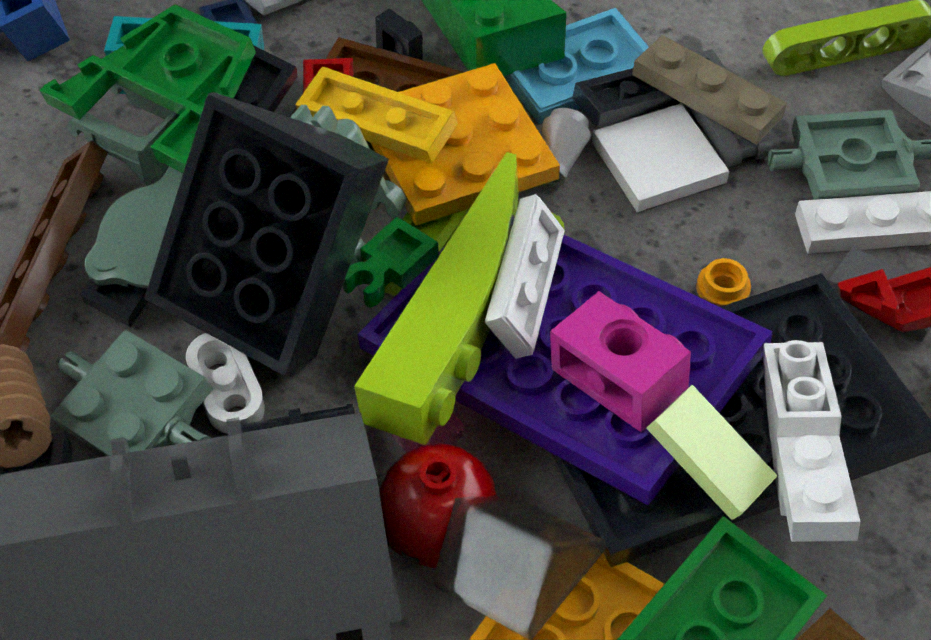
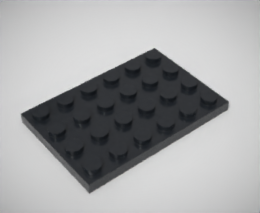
(877, 428)

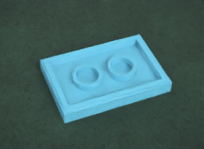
(592, 50)

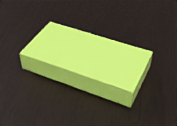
(712, 452)

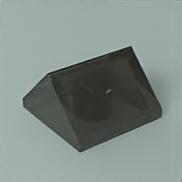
(512, 560)

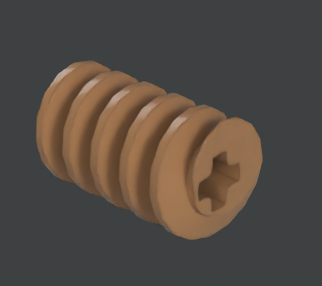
(22, 410)

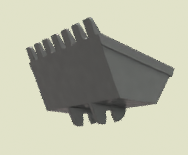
(202, 541)

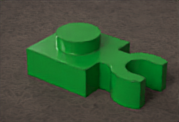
(393, 256)

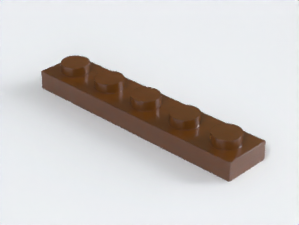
(44, 249)

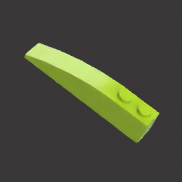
(443, 327)

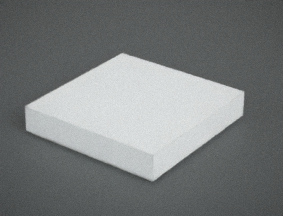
(659, 157)

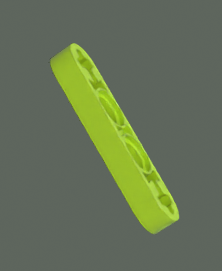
(801, 50)

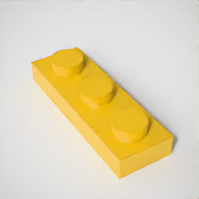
(382, 114)

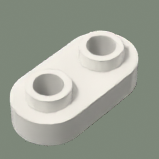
(232, 384)

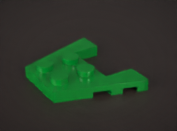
(169, 62)

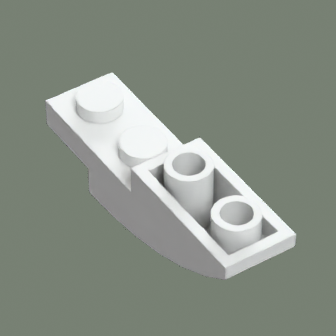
(806, 444)

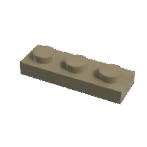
(709, 89)

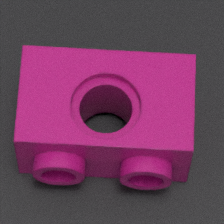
(620, 360)

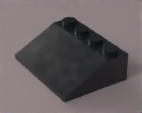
(264, 230)

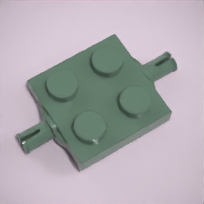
(852, 154)
(131, 395)

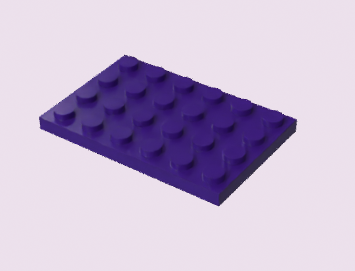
(562, 418)

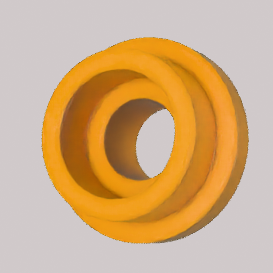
(727, 274)

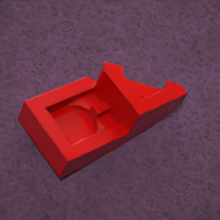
(898, 301)

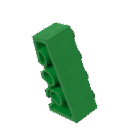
(502, 31)

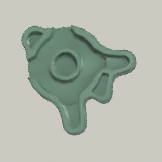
(133, 234)

